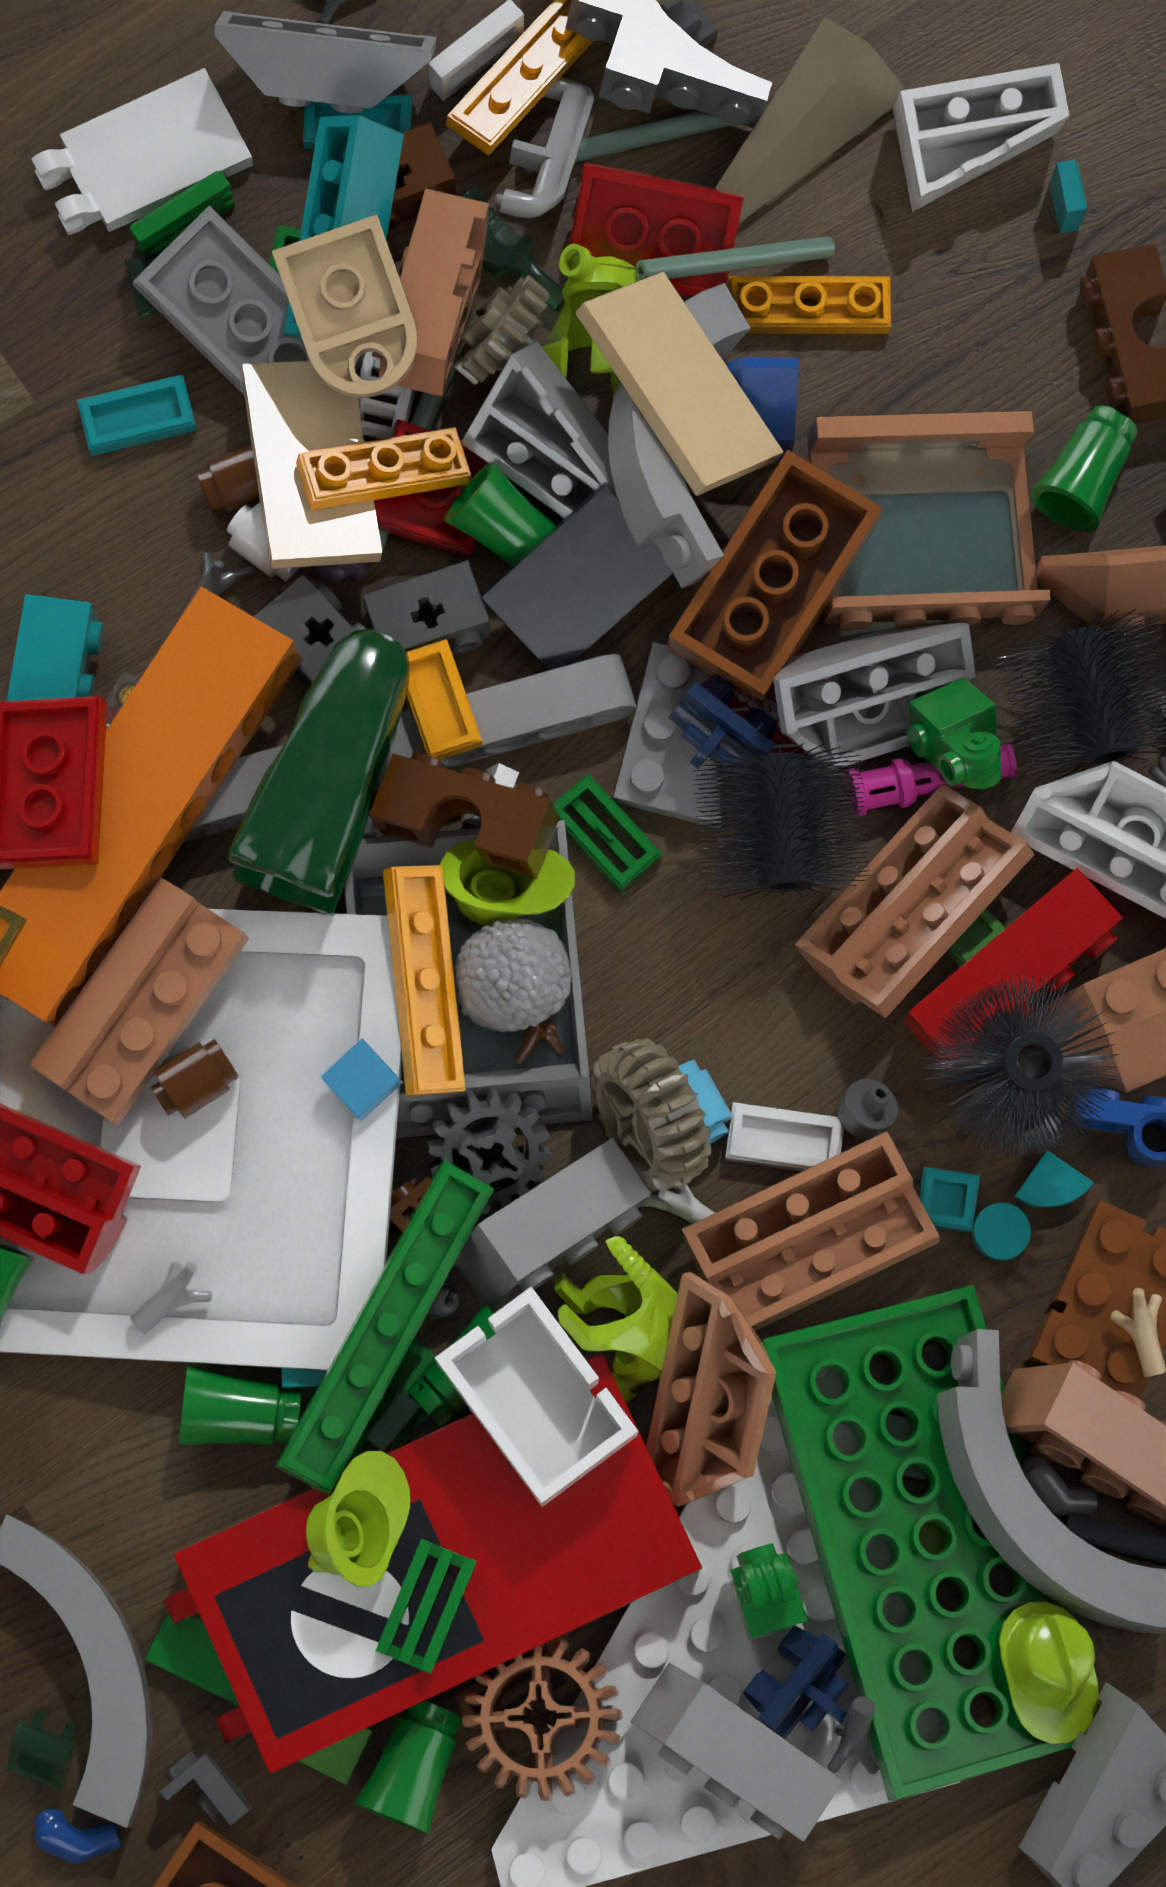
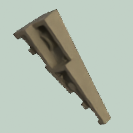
(821, 105)

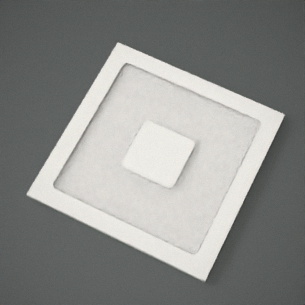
(259, 1189)

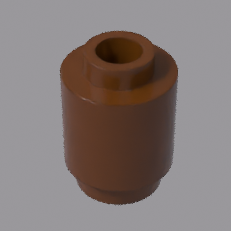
(230, 480)
(193, 1079)

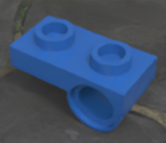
(1127, 1119)

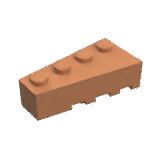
(1093, 1429)

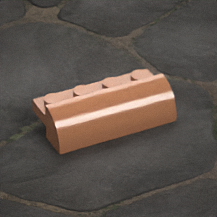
(915, 903)
(139, 1001)
(813, 1233)

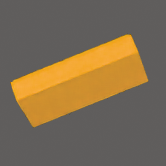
(440, 702)

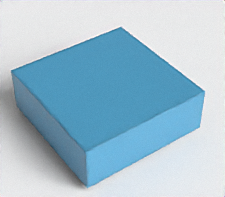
(361, 1079)

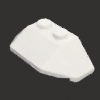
(1107, 827)

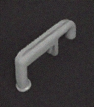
(559, 156)

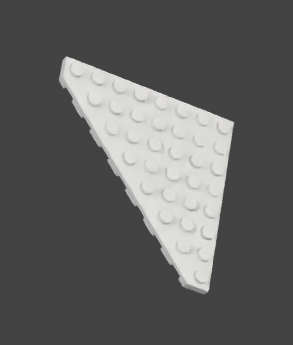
(642, 1806)

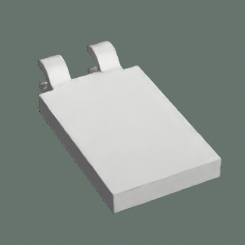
(143, 154)

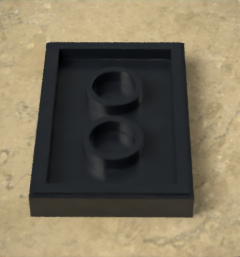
(577, 581)

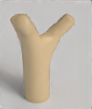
(1144, 1331)

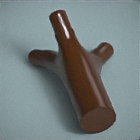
(544, 1030)

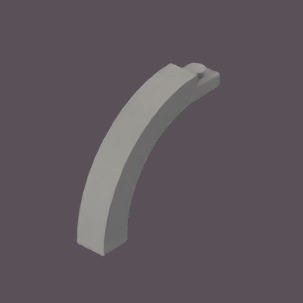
(644, 475)
(1018, 1520)
(113, 1665)

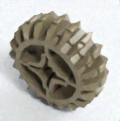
(651, 1113)

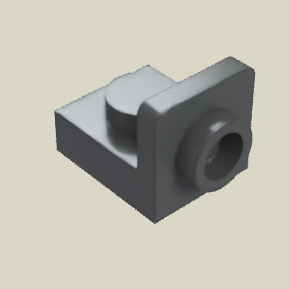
(218, 1792)

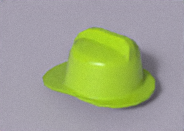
(494, 894)
(360, 1521)
(1049, 1671)

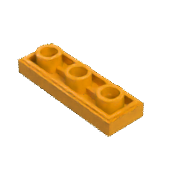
(843, 304)
(356, 475)

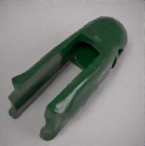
(319, 788)

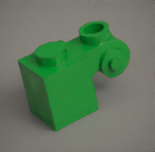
(957, 734)
(766, 1591)

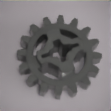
(498, 1128)

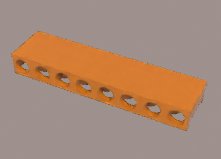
(155, 764)

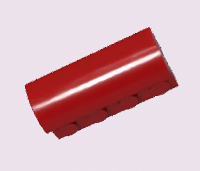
(60, 1192)

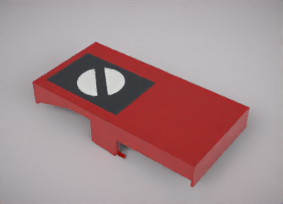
(307, 1640)

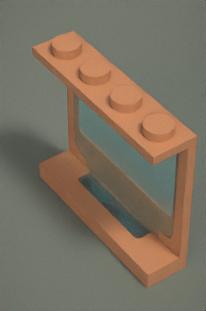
(950, 523)

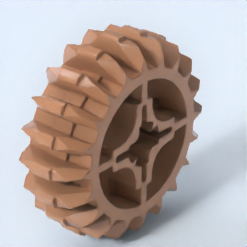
(543, 1747)

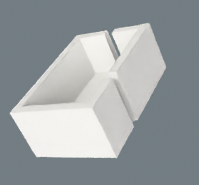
(535, 1397)

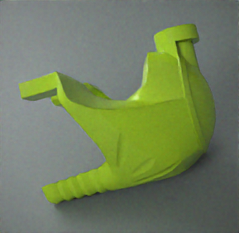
(586, 280)
(648, 1310)

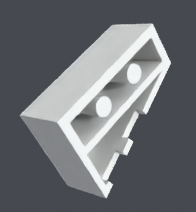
(973, 125)

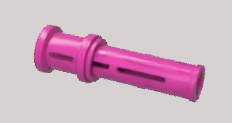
(905, 782)

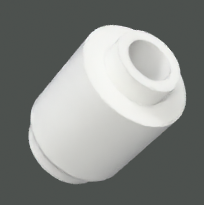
(250, 541)

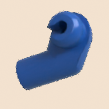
(70, 1843)

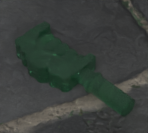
(510, 250)

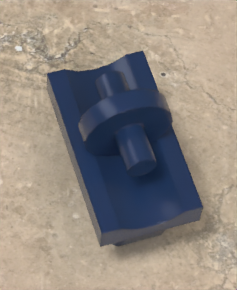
(717, 728)
(809, 1689)

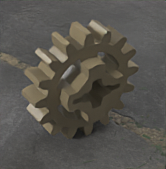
(500, 328)

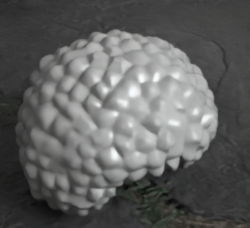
(512, 975)

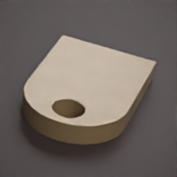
(349, 305)

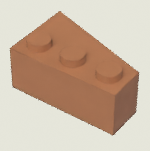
(441, 283)

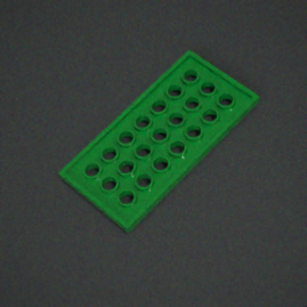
(842, 1532)

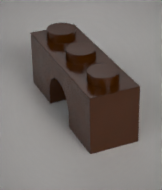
(1121, 290)
(423, 795)

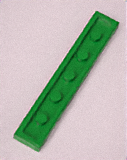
(384, 1328)

